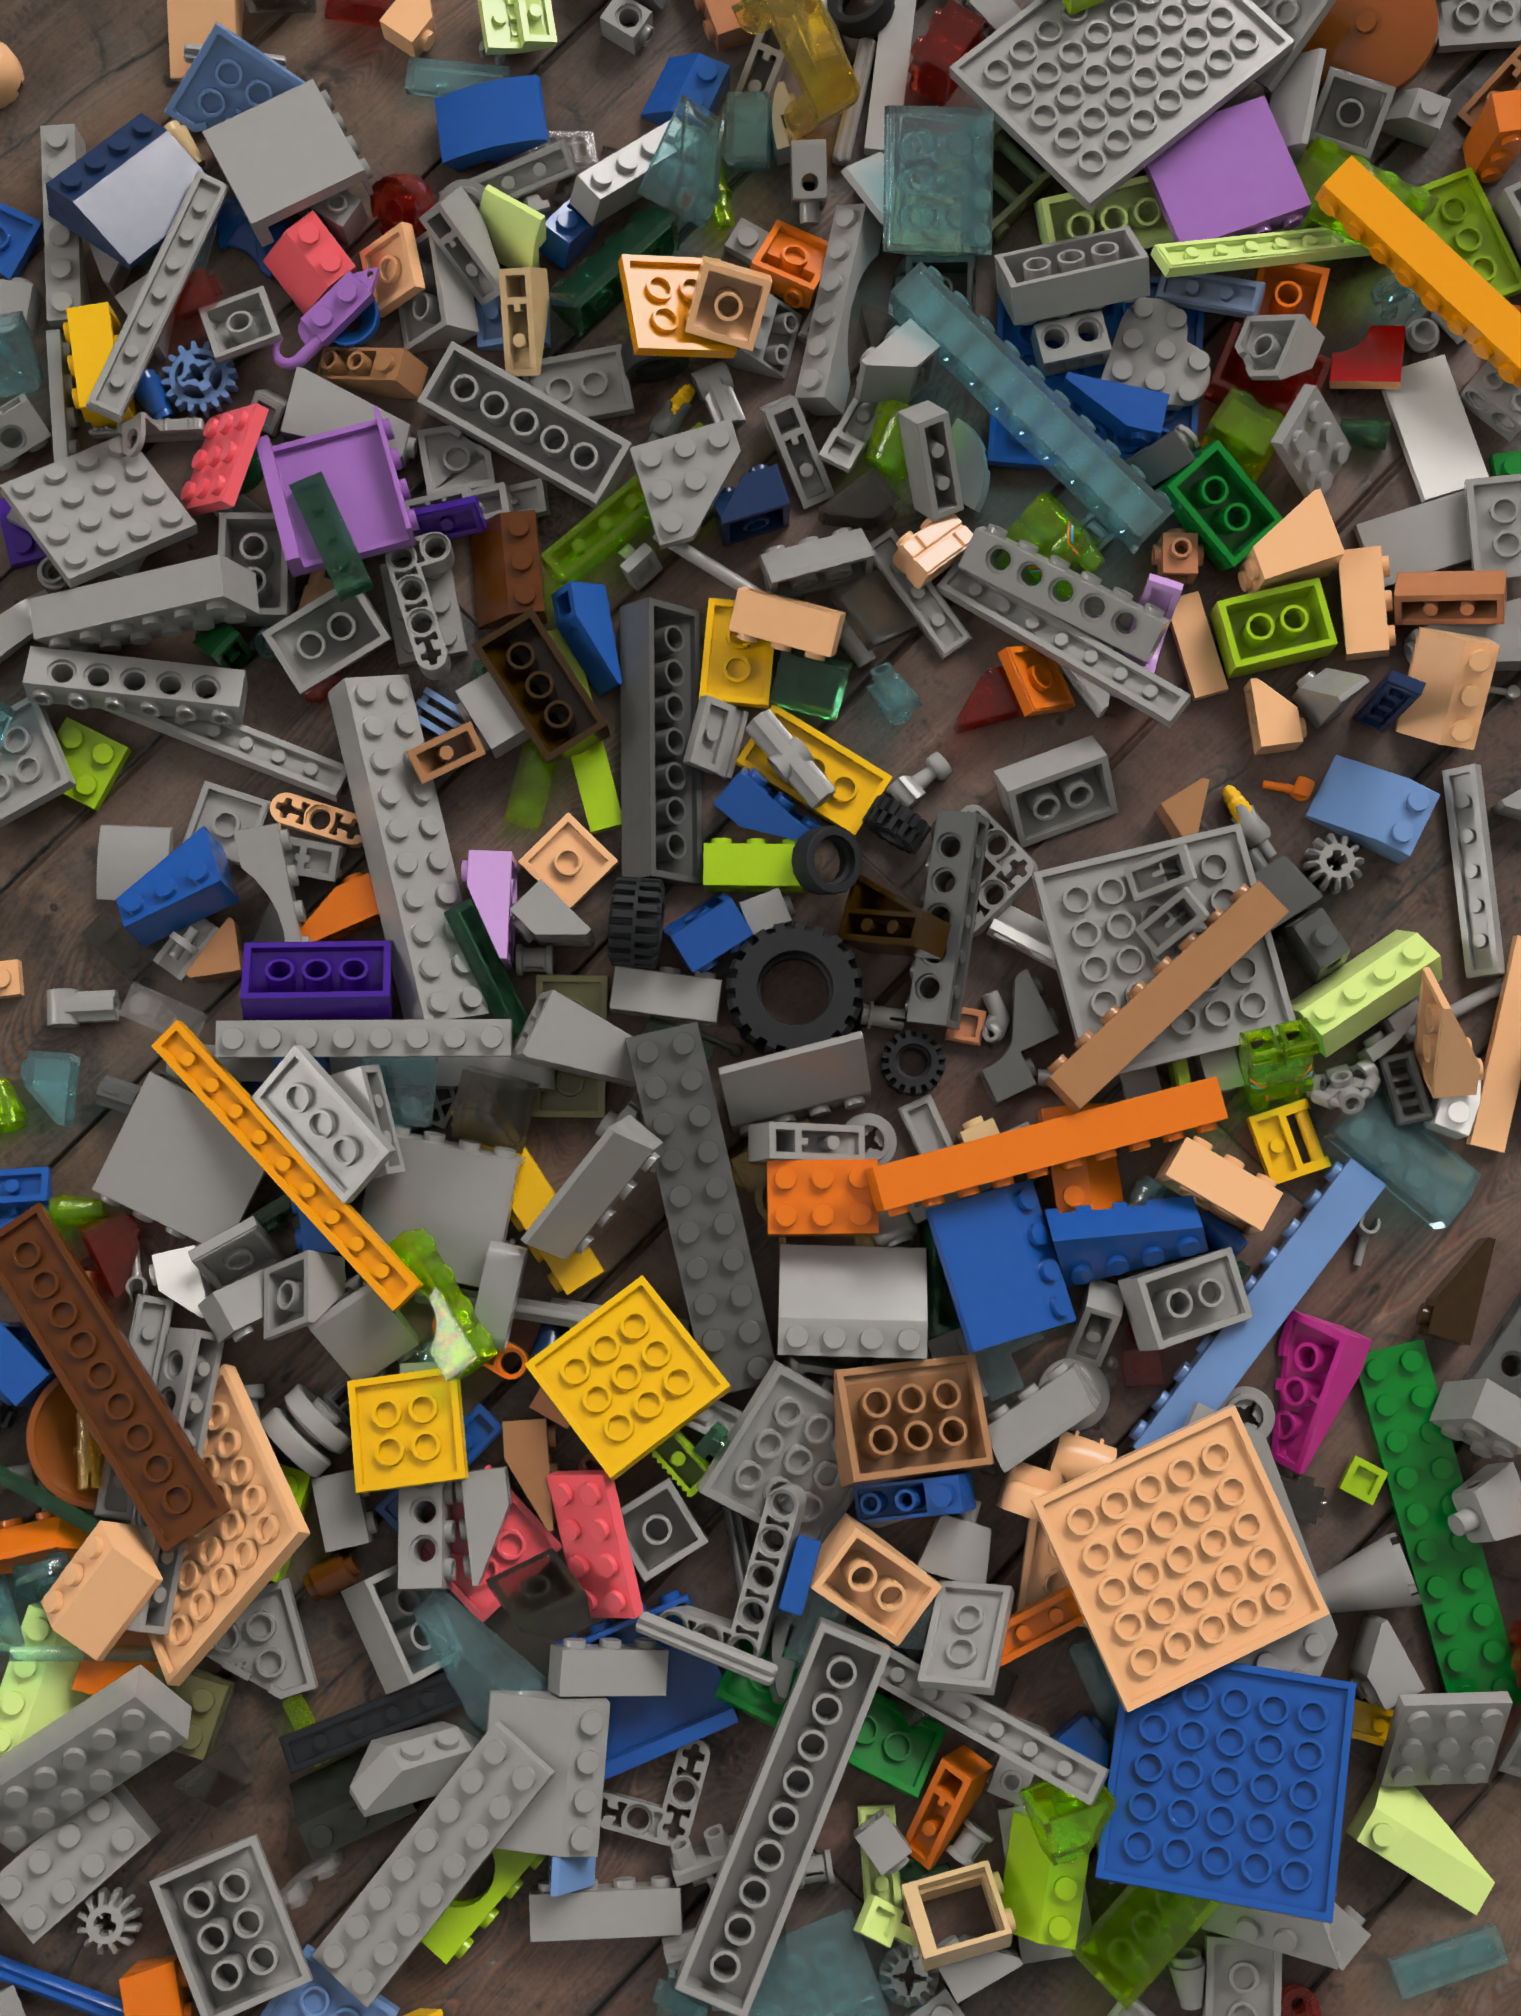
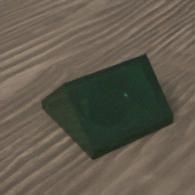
(811, 684)

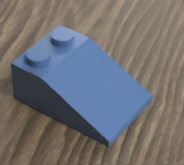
(1372, 807)

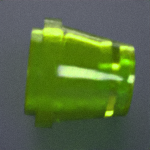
(885, 443)

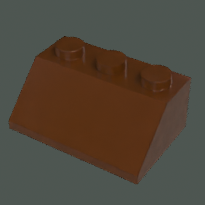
(508, 569)

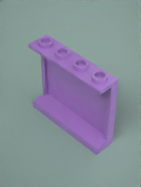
(1229, 177)
(361, 480)

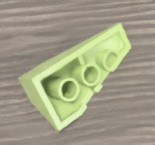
(1415, 1838)

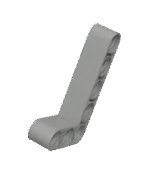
(754, 1588)

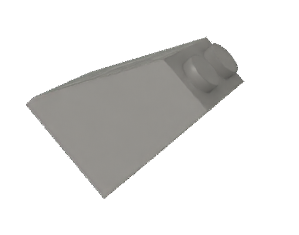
(364, 1332)

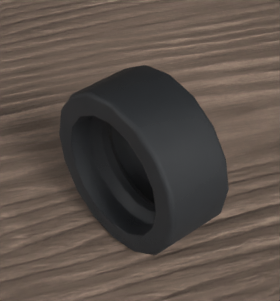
(863, 24)
(651, 368)
(849, 857)

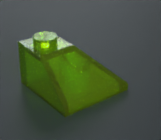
(1064, 1823)

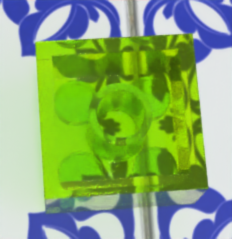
(1244, 431)

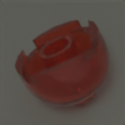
(401, 199)

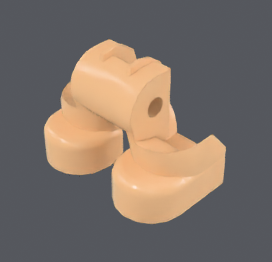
(1069, 1459)

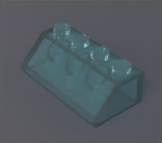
(1408, 1160)

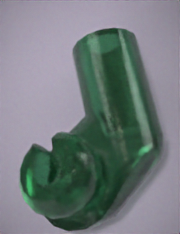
(914, 1870)

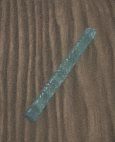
(74, 1654)

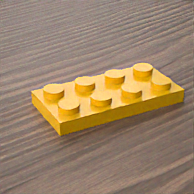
(853, 777)

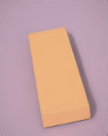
(1197, 648)

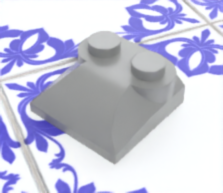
(240, 324)

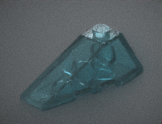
(473, 1655)

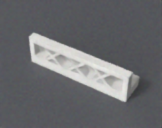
(1023, 934)

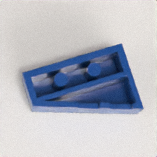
(179, 890)

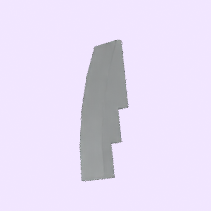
(495, 498)

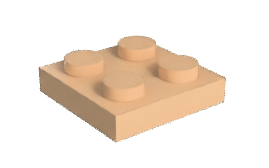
(399, 267)
(569, 861)

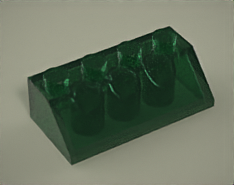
(597, 280)

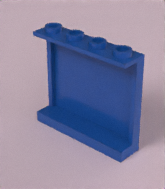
(656, 1725)

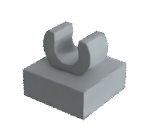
(639, 565)

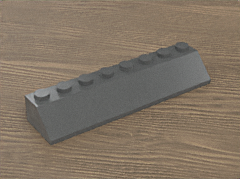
(657, 714)

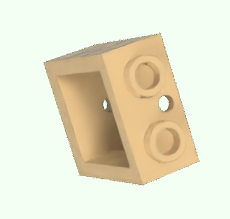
(949, 1882)

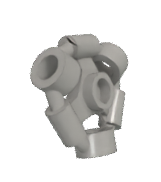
(1345, 1086)

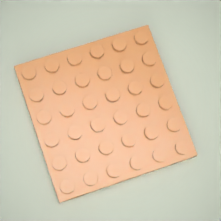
(1179, 1557)

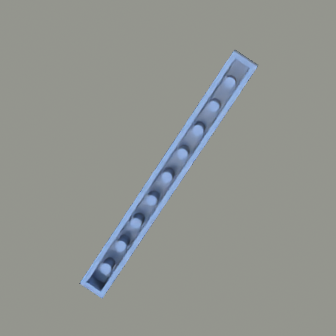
(1271, 1295)

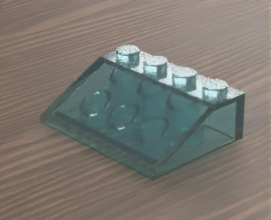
(938, 180)
(821, 1973)

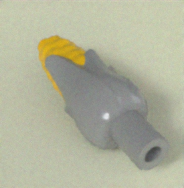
(1254, 828)

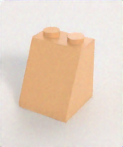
(1295, 550)

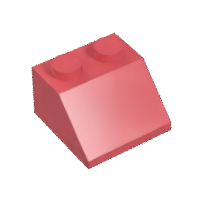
(308, 261)

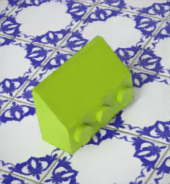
(1042, 1896)

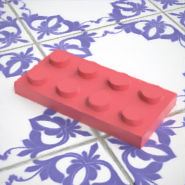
(596, 1541)

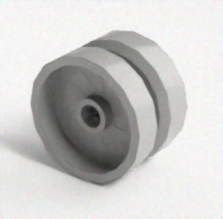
(307, 1430)

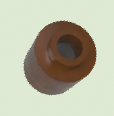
(332, 1575)

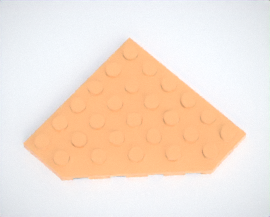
(242, 1549)

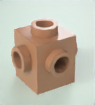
(1178, 555)

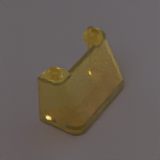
(812, 54)

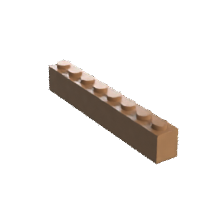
(1165, 996)

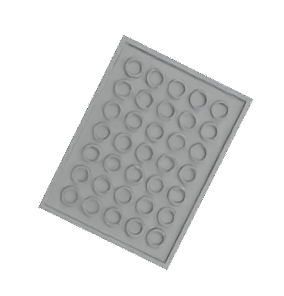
(1116, 81)

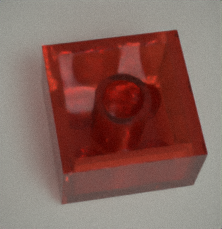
(950, 37)

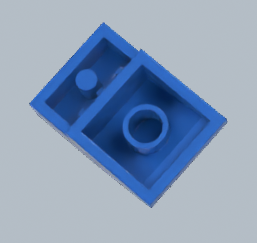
(491, 121)

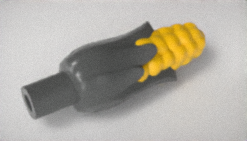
(672, 414)

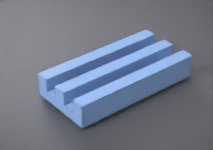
(422, 704)

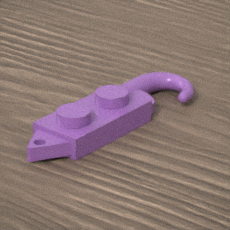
(330, 316)

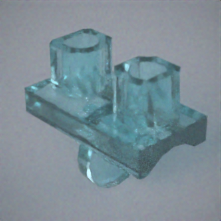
(892, 694)

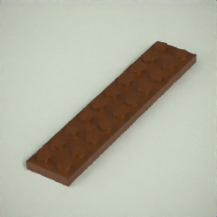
(107, 1381)

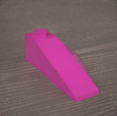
(1315, 1379)

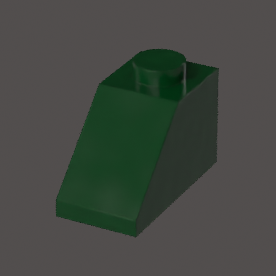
(223, 646)

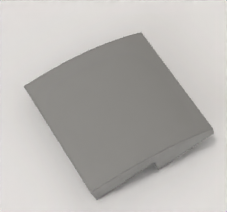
(128, 855)

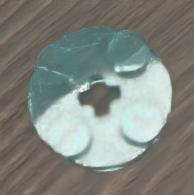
(37, 1578)

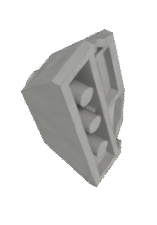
(409, 1766)

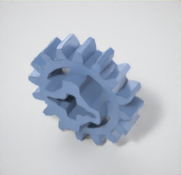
(201, 395)

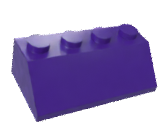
(317, 980)

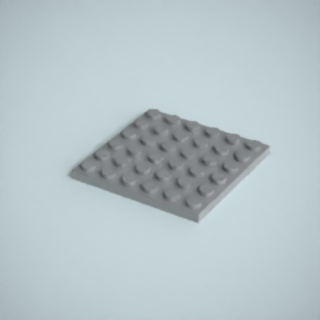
(1102, 957)

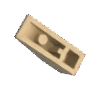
(524, 318)

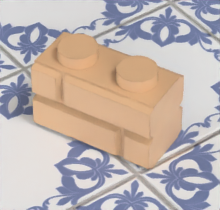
(931, 549)

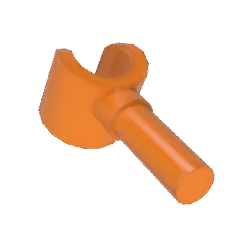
(1299, 791)

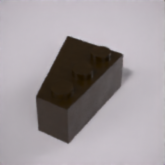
(890, 924)

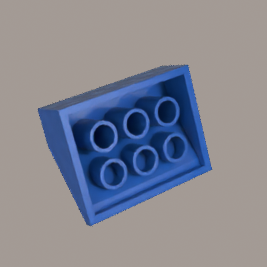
(1000, 1265)

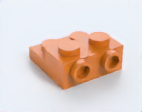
(794, 263)

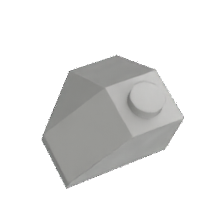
(1278, 345)

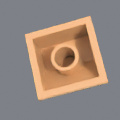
(728, 303)

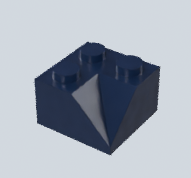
(754, 507)

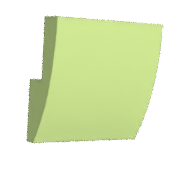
(516, 26)
(512, 228)

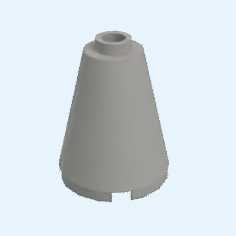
(1371, 1579)

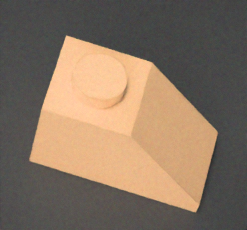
(410, 26)
(1272, 719)

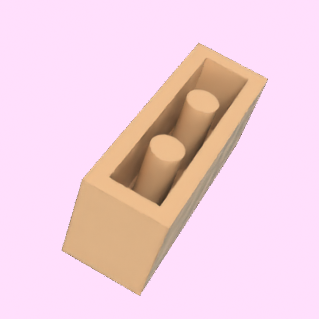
(1365, 603)
(786, 623)

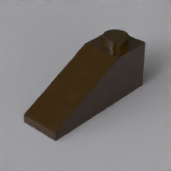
(1455, 1302)

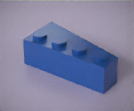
(1124, 1237)

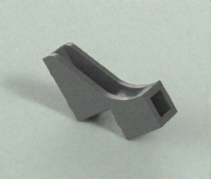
(1029, 1027)

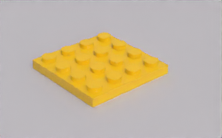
(628, 1377)

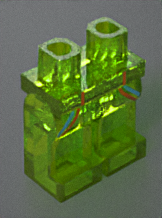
(1058, 534)
(1279, 1065)

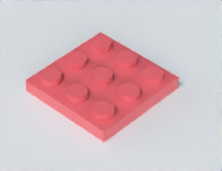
(223, 460)
(520, 1540)

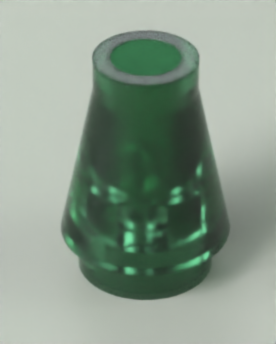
(1366, 432)

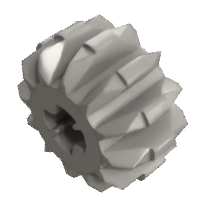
(1339, 852)
(98, 1927)

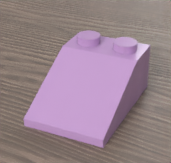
(494, 888)

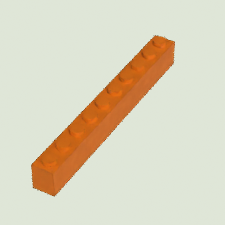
(1045, 1144)

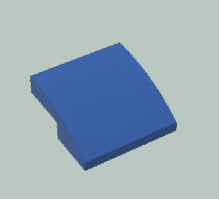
(22, 1190)

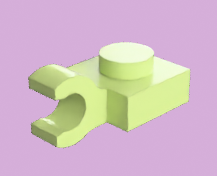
(882, 1923)

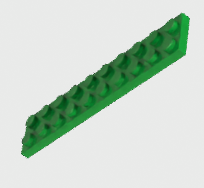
(1447, 1569)

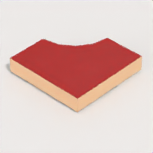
(1372, 363)

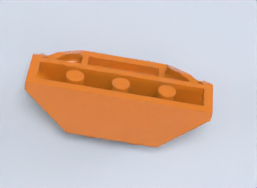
(35, 1540)

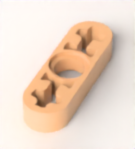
(292, 821)

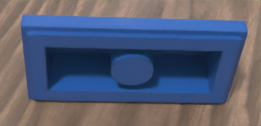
(799, 1575)

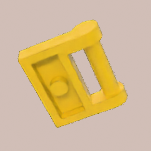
(1277, 1145)

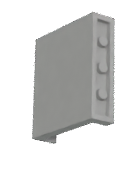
(286, 156)
(178, 1164)
(451, 1192)

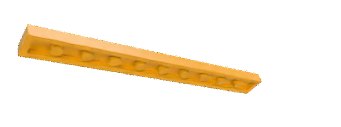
(285, 1165)

